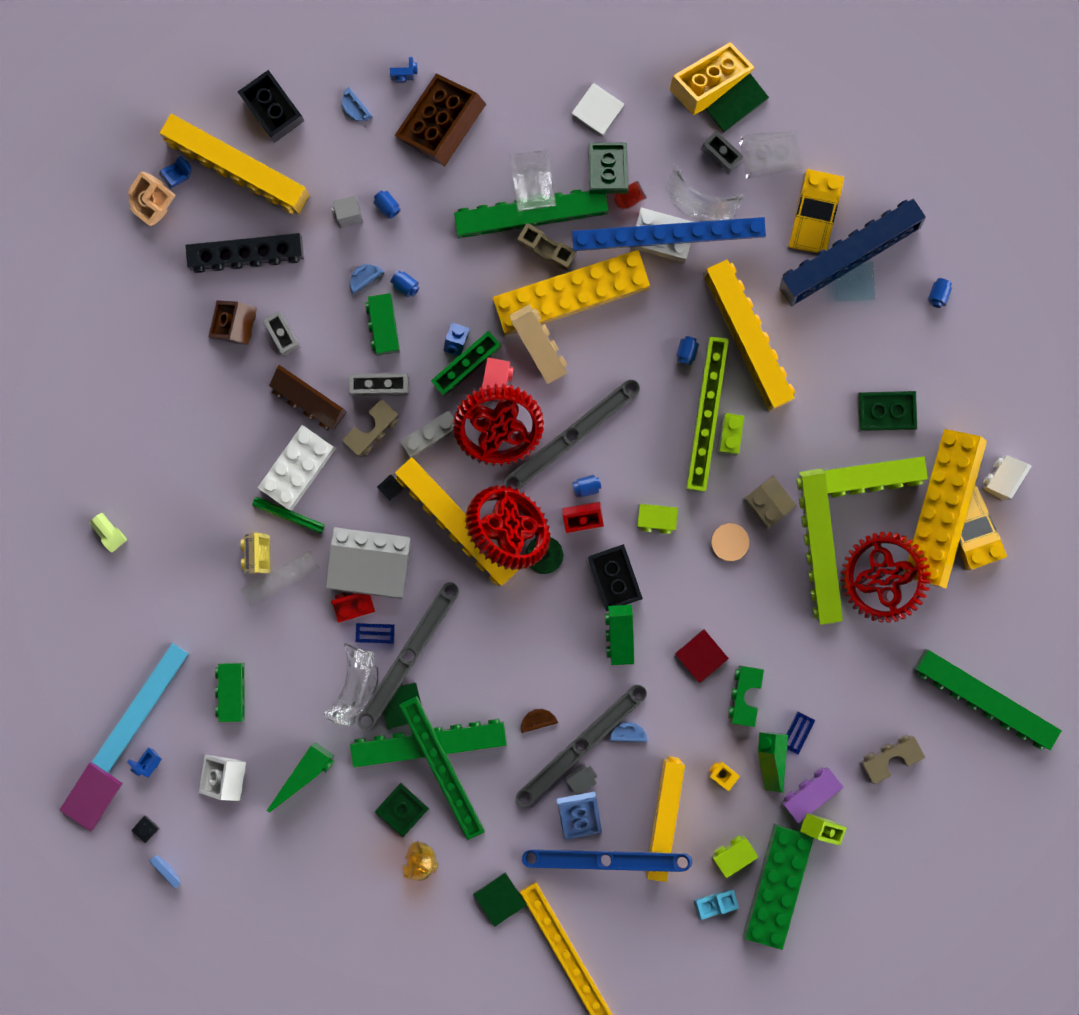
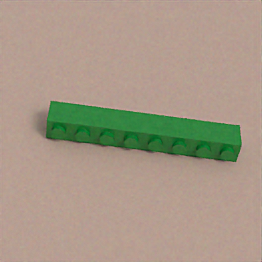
(507, 217)
(987, 699)
(406, 747)

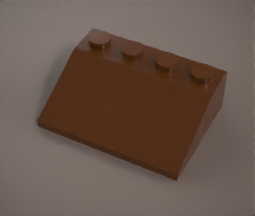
(440, 119)

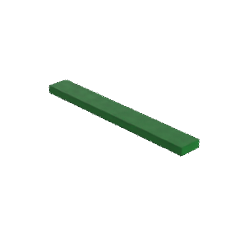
(442, 768)

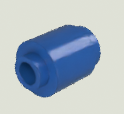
(386, 204)
(405, 284)
(940, 293)
(687, 350)
(587, 486)

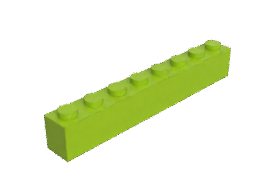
(707, 414)
(820, 546)

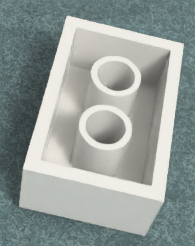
(674, 252)

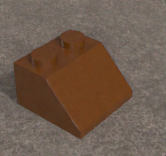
(232, 322)

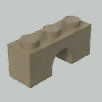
(540, 244)
(362, 442)
(876, 764)

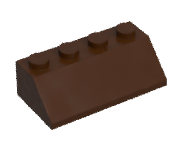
(307, 398)

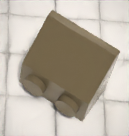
(770, 502)

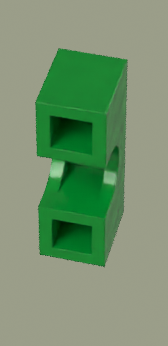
(741, 712)

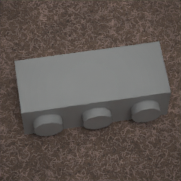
(378, 384)
(428, 435)

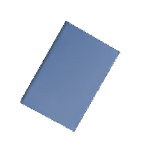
(579, 815)

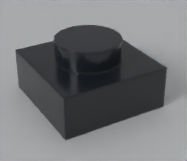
(390, 487)
(145, 829)

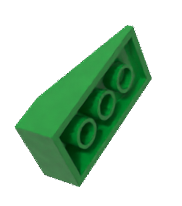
(311, 765)

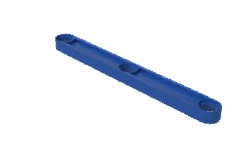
(619, 860)

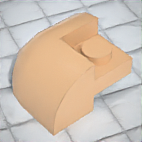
(149, 198)

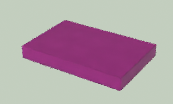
(91, 796)

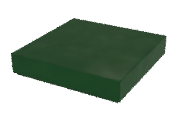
(393, 713)
(402, 809)
(500, 899)

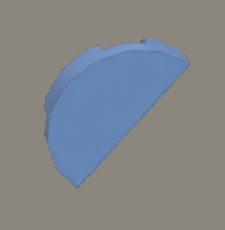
(353, 107)
(363, 276)
(628, 732)
(165, 870)

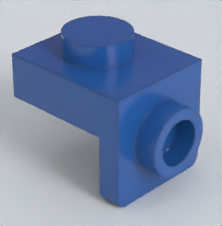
(400, 75)
(176, 172)
(455, 339)
(146, 763)

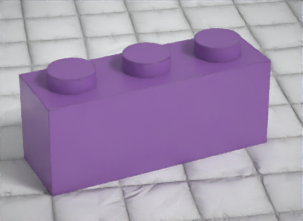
(812, 794)

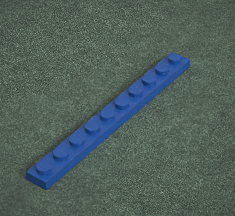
(669, 234)

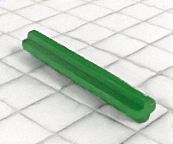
(288, 515)

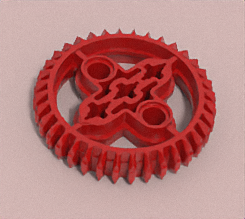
(501, 424)
(507, 527)
(851, 585)

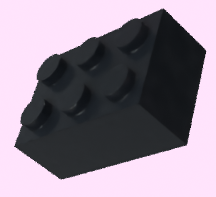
(271, 106)
(614, 577)

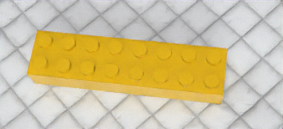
(235, 164)
(576, 290)
(748, 335)
(947, 503)
(448, 515)

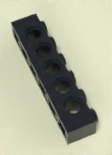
(196, 252)

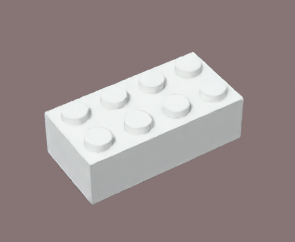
(296, 468)

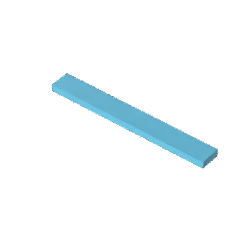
(140, 707)

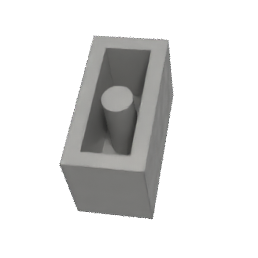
(347, 211)
(281, 333)

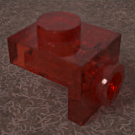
(634, 196)

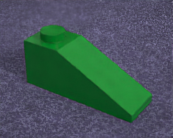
(772, 758)

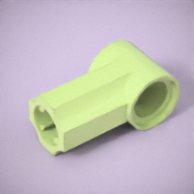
(110, 536)

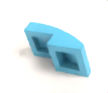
(716, 904)

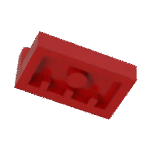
(352, 606)

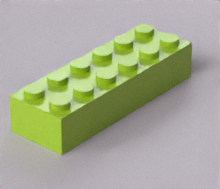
(876, 476)

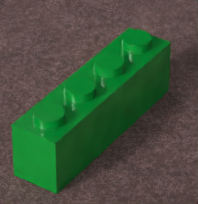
(466, 363)

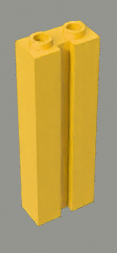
(666, 811)

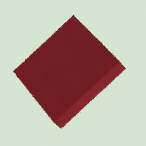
(701, 656)

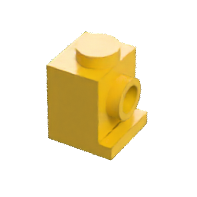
(728, 780)

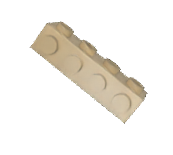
(538, 344)

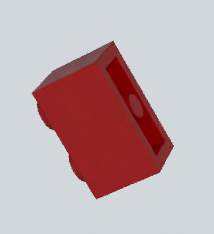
(583, 517)

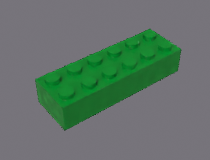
(778, 886)

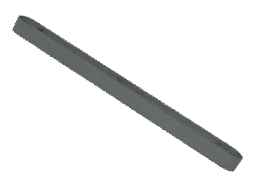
(582, 427)
(400, 667)
(571, 755)

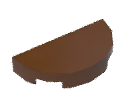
(537, 719)

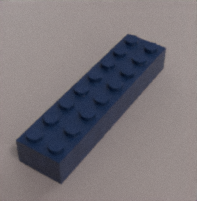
(851, 252)

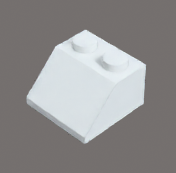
(1006, 477)
(222, 778)

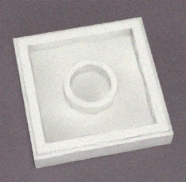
(597, 109)

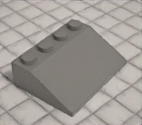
(368, 563)

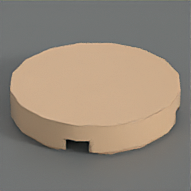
(730, 542)

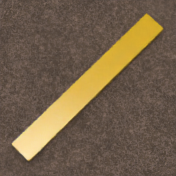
(564, 950)

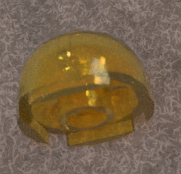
(421, 862)

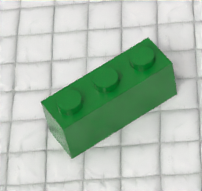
(382, 324)
(620, 635)
(230, 692)

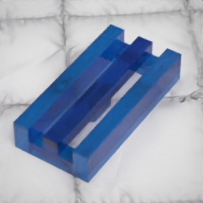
(391, 633)
(805, 734)

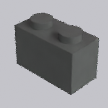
(722, 152)
(582, 779)

